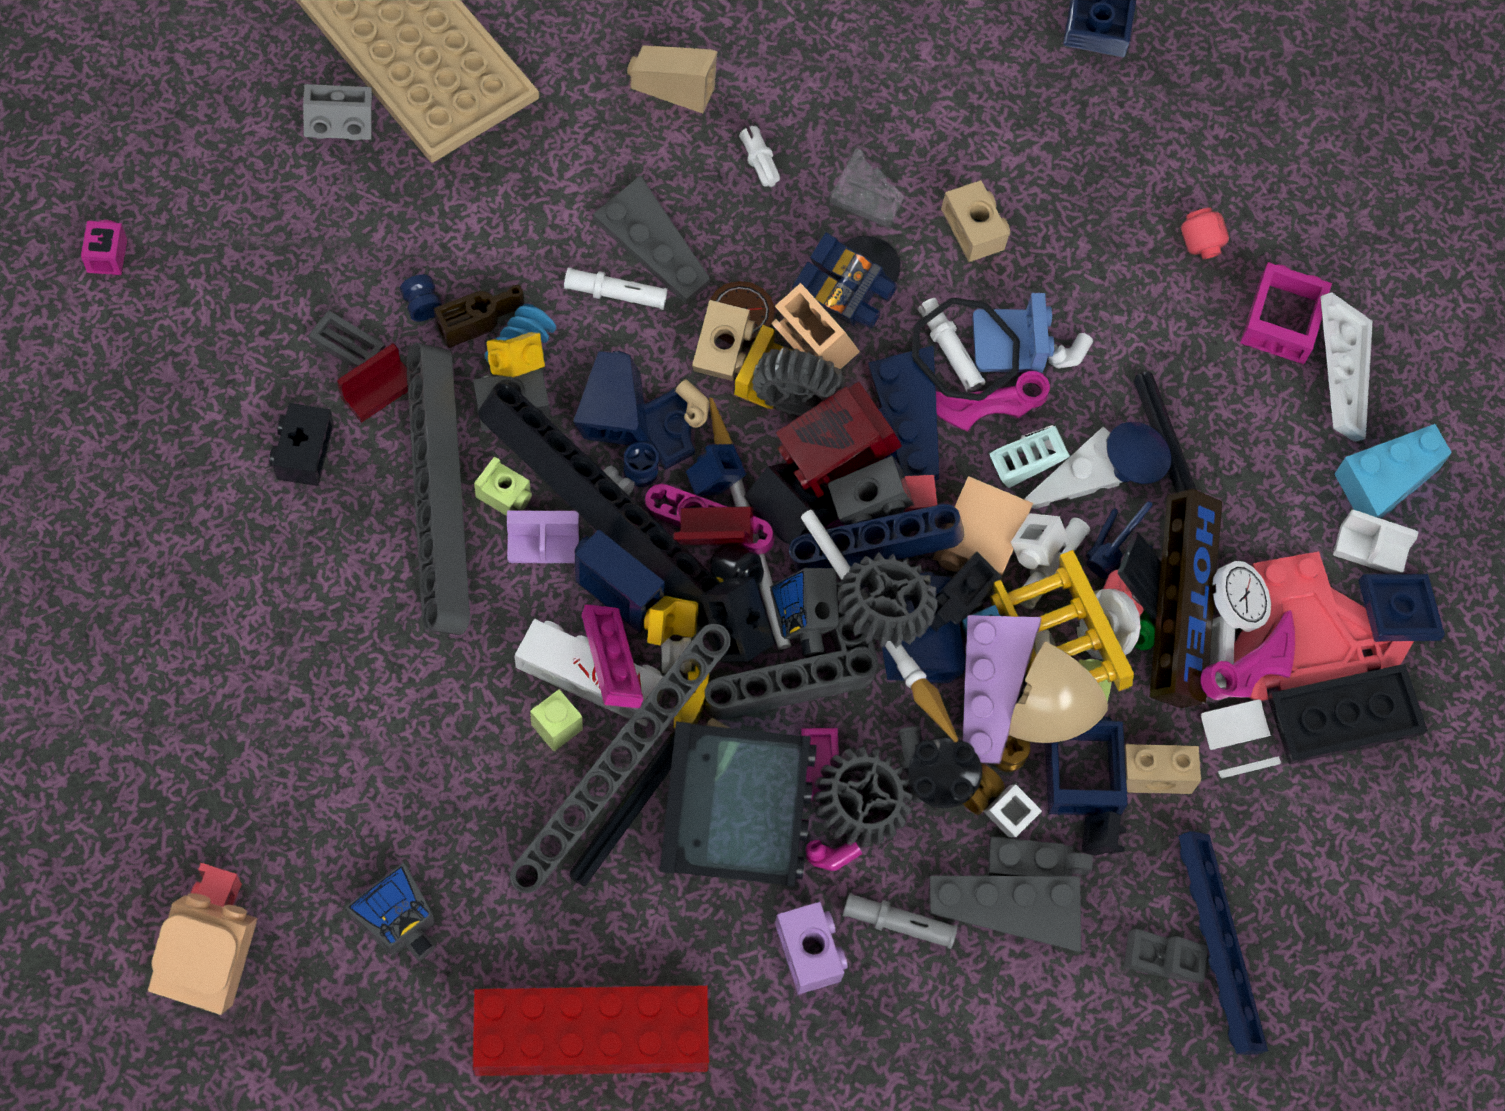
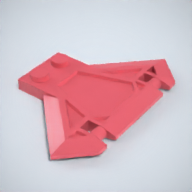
(1326, 623)

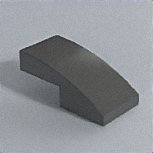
(1166, 957)

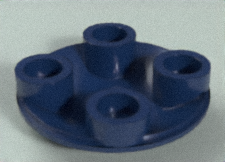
(1138, 453)

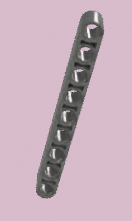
(437, 490)
(634, 745)

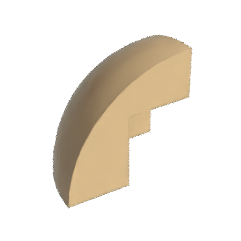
(1058, 699)

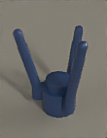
(1107, 557)

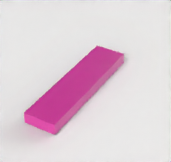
(612, 656)

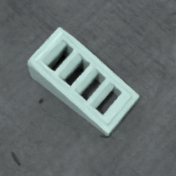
(1012, 451)

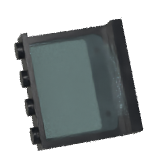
(737, 804)

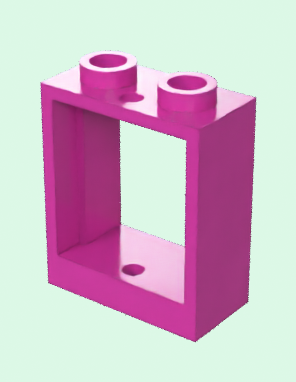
(1276, 338)

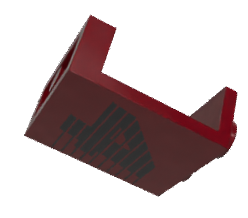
(828, 438)

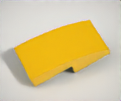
(694, 706)

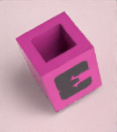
(104, 247)

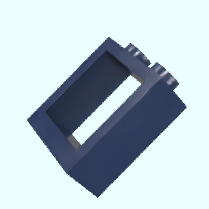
(617, 578)
(1090, 801)

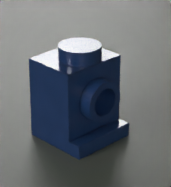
(716, 470)

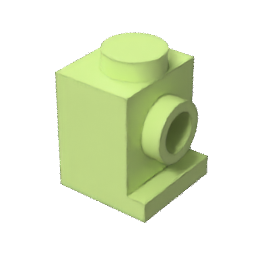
(490, 492)

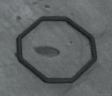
(957, 394)

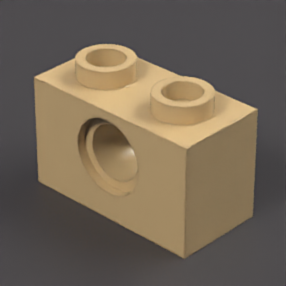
(974, 237)
(720, 320)
(1162, 768)

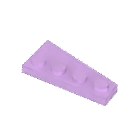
(994, 677)

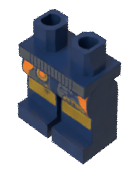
(855, 286)

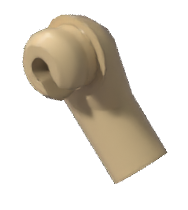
(697, 404)

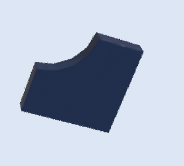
(668, 428)

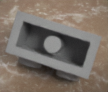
(337, 112)

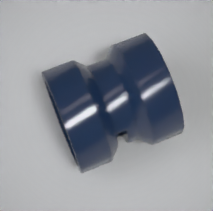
(421, 298)
(641, 456)

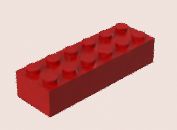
(590, 1030)

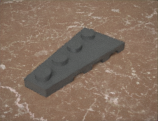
(648, 234)
(1023, 906)

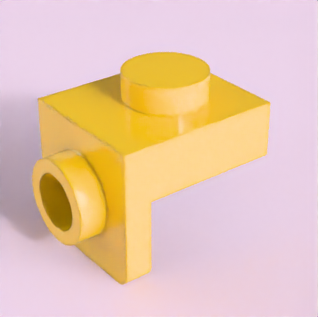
(516, 355)
(671, 617)

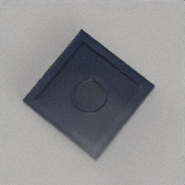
(1401, 607)

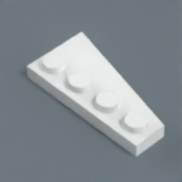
(1348, 364)

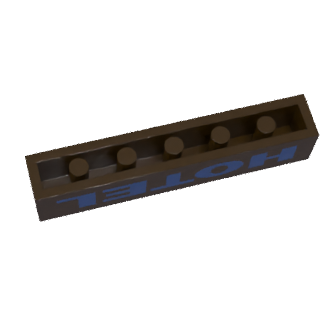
(1185, 598)

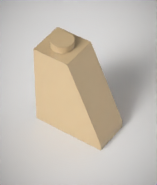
(675, 75)

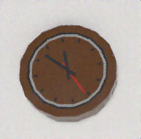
(749, 297)

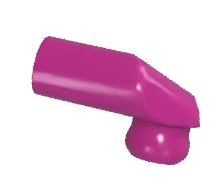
(830, 858)

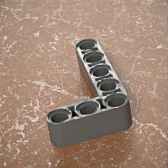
(803, 671)

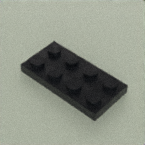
(1347, 714)

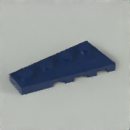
(911, 408)

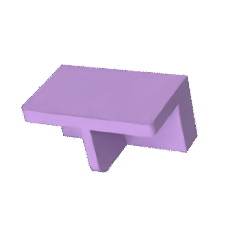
(542, 536)

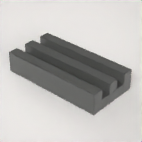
(331, 318)

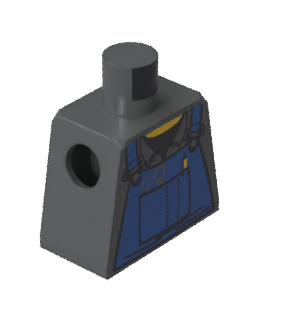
(807, 607)
(395, 914)

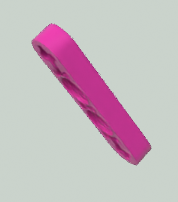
(667, 512)

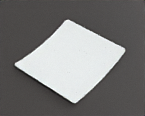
(1234, 726)

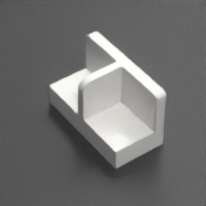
(1374, 542)

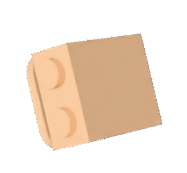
(812, 329)
(202, 953)

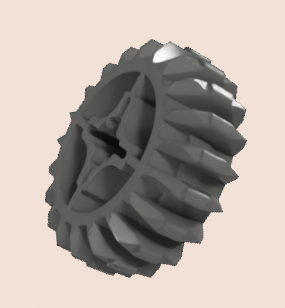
(795, 380)
(884, 612)
(890, 802)

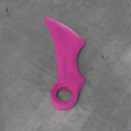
(1005, 400)
(1271, 657)

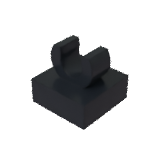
(1102, 834)

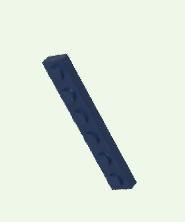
(1223, 944)

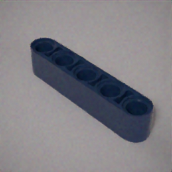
(892, 530)

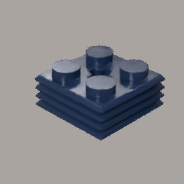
(1100, 25)

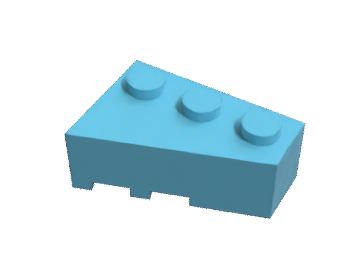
(1389, 472)

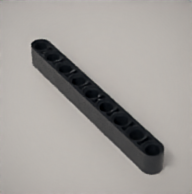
(594, 493)

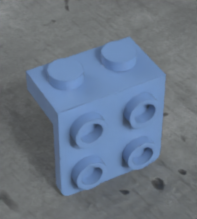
(995, 349)

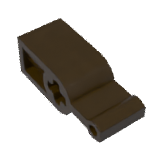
(463, 320)

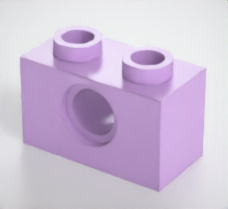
(809, 970)

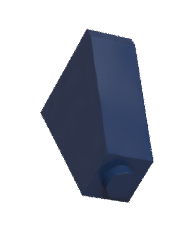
(613, 402)

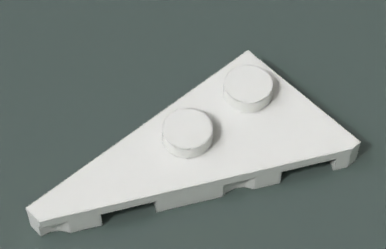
(1079, 475)

